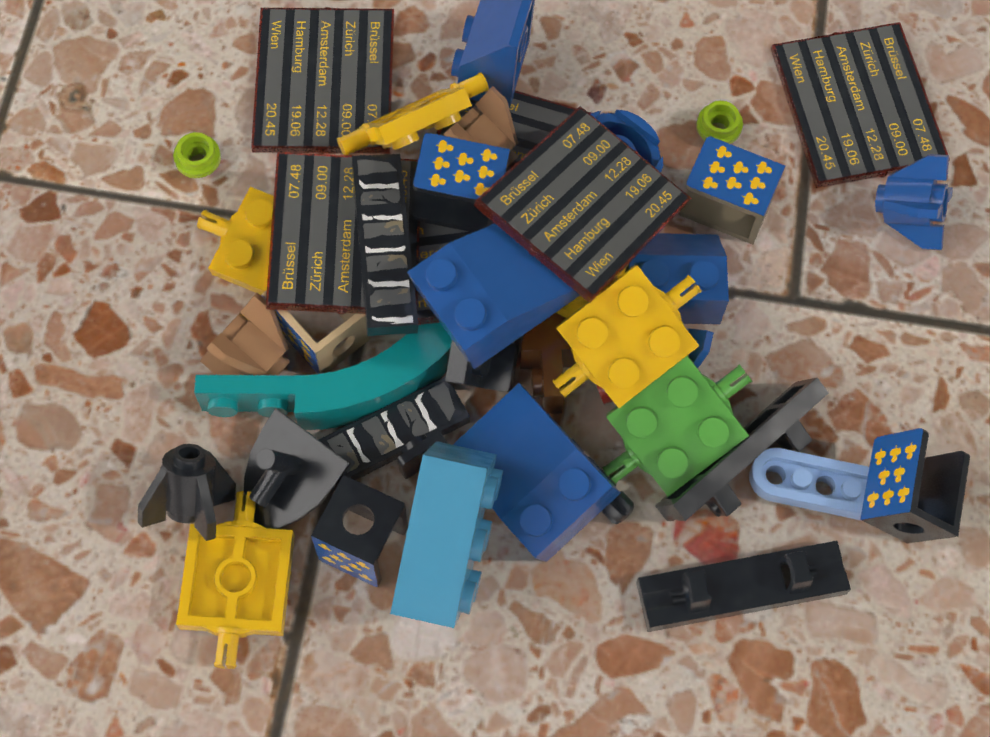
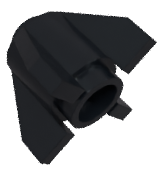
(187, 490)

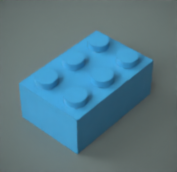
(446, 534)

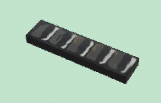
(384, 245)
(383, 434)

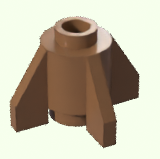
(488, 124)
(249, 343)

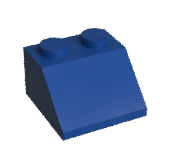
(495, 44)
(701, 256)

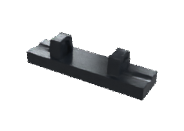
(775, 423)
(742, 586)

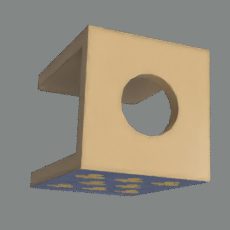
(322, 355)

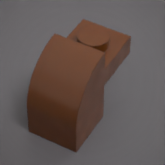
(546, 356)

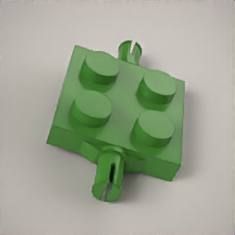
(677, 425)

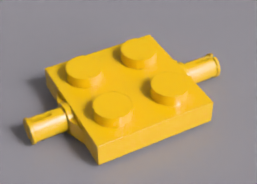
(401, 126)
(243, 241)
(627, 336)
(236, 581)

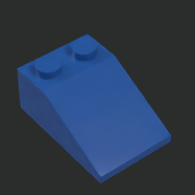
(488, 291)
(546, 480)

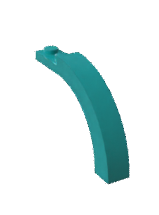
(335, 396)

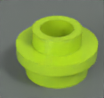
(723, 113)
(192, 145)

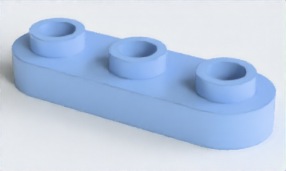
(799, 476)

